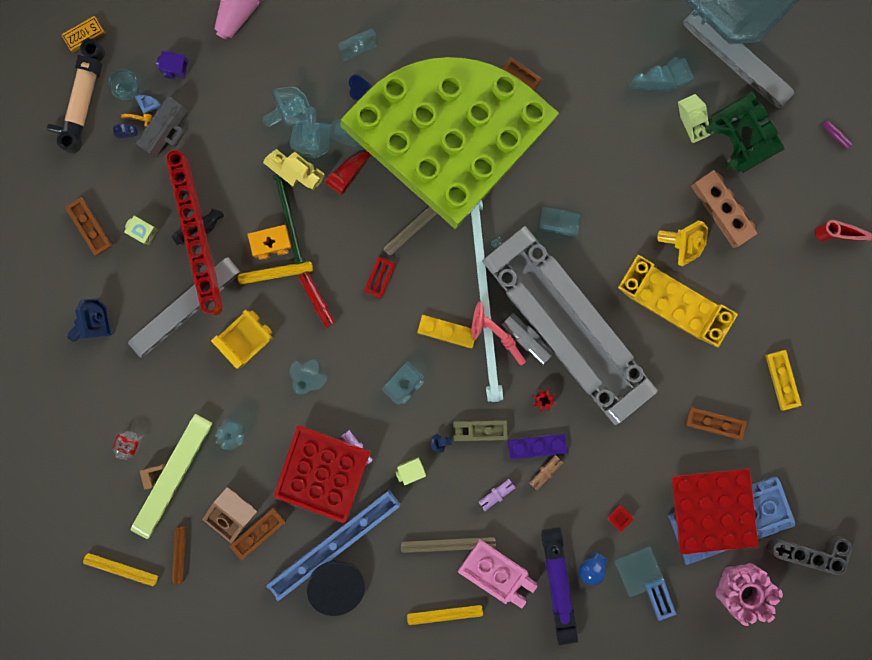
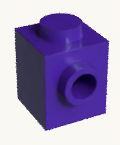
(172, 65)

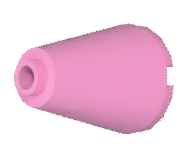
(233, 15)

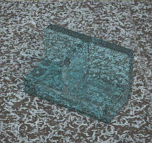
(559, 222)

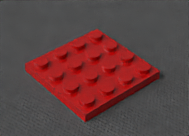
(321, 474)
(714, 511)

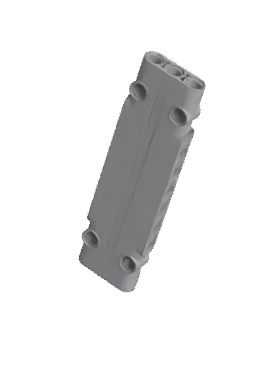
(578, 331)

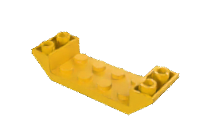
(676, 302)

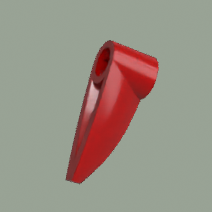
(346, 173)
(841, 231)

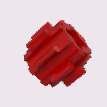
(548, 397)

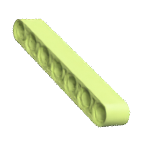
(171, 476)

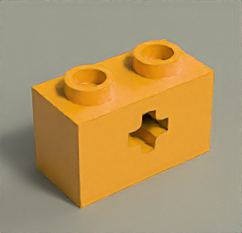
(260, 239)

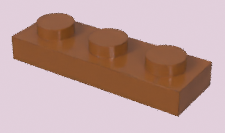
(88, 226)
(715, 423)
(257, 534)

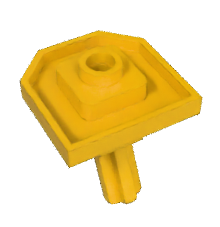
(689, 241)

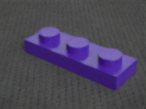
(537, 446)

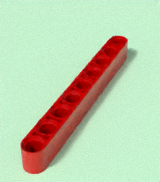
(200, 239)

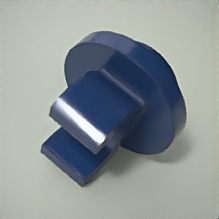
(438, 443)

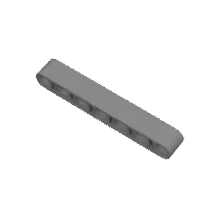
(742, 62)
(179, 311)

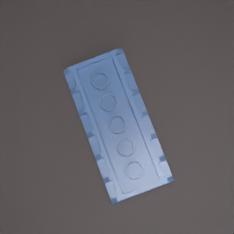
(771, 514)

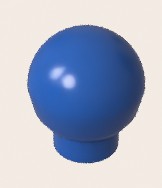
(593, 570)

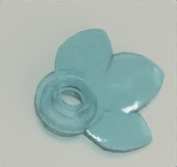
(309, 374)

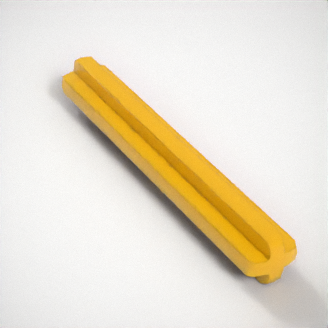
(276, 272)
(120, 569)
(445, 615)

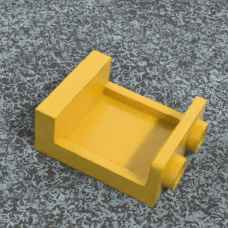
(243, 339)

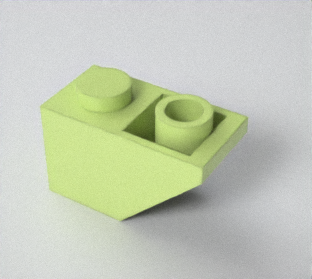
(694, 117)

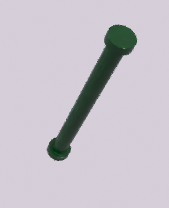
(289, 219)

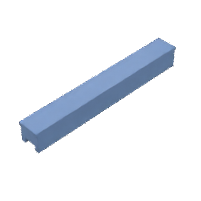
(333, 544)

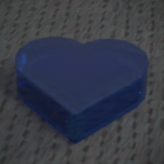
(358, 87)
(124, 131)

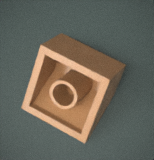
(229, 515)

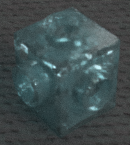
(236, 431)

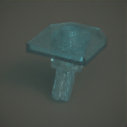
(290, 107)
(311, 137)

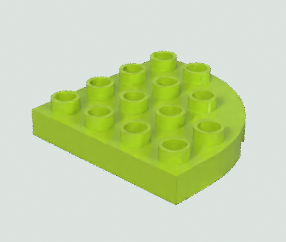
(449, 129)

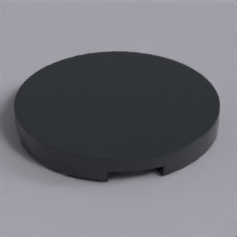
(335, 588)

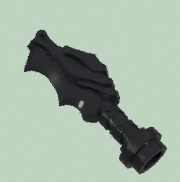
(209, 223)

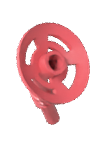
(481, 321)

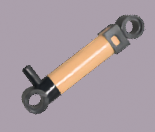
(87, 69)

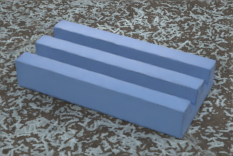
(665, 615)

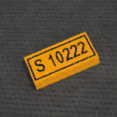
(88, 29)

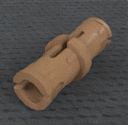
(546, 472)

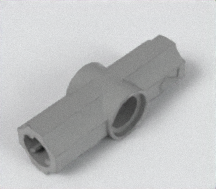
(527, 338)

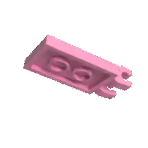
(496, 574)

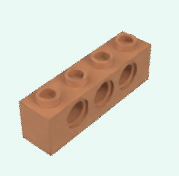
(714, 206)

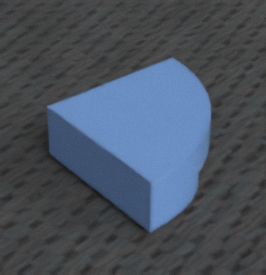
(147, 103)

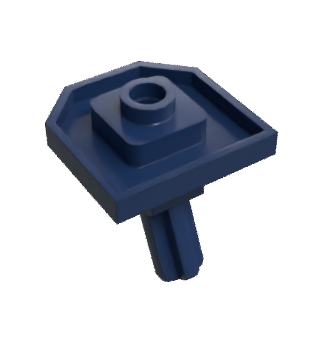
(91, 320)

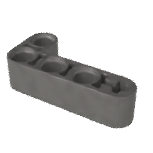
(807, 554)

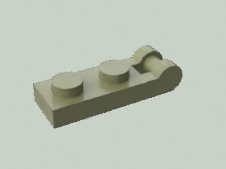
(480, 430)

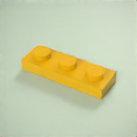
(445, 331)
(783, 380)

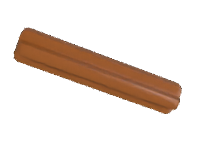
(178, 555)

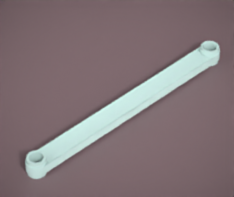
(493, 391)

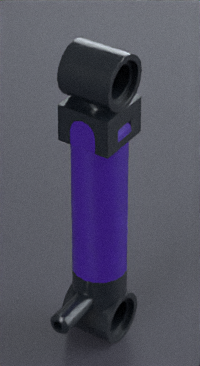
(559, 586)

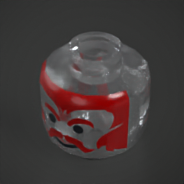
(126, 445)

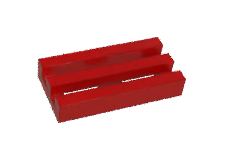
(386, 262)

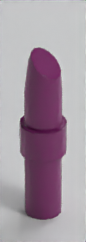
(837, 134)

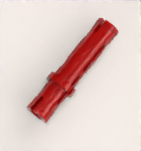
(316, 299)

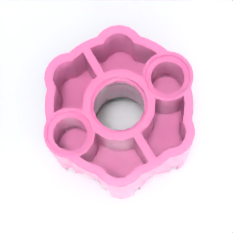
(760, 602)

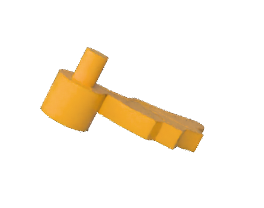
(146, 118)

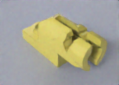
(294, 169)

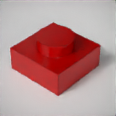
(620, 518)

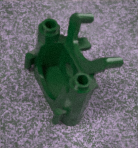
(755, 149)

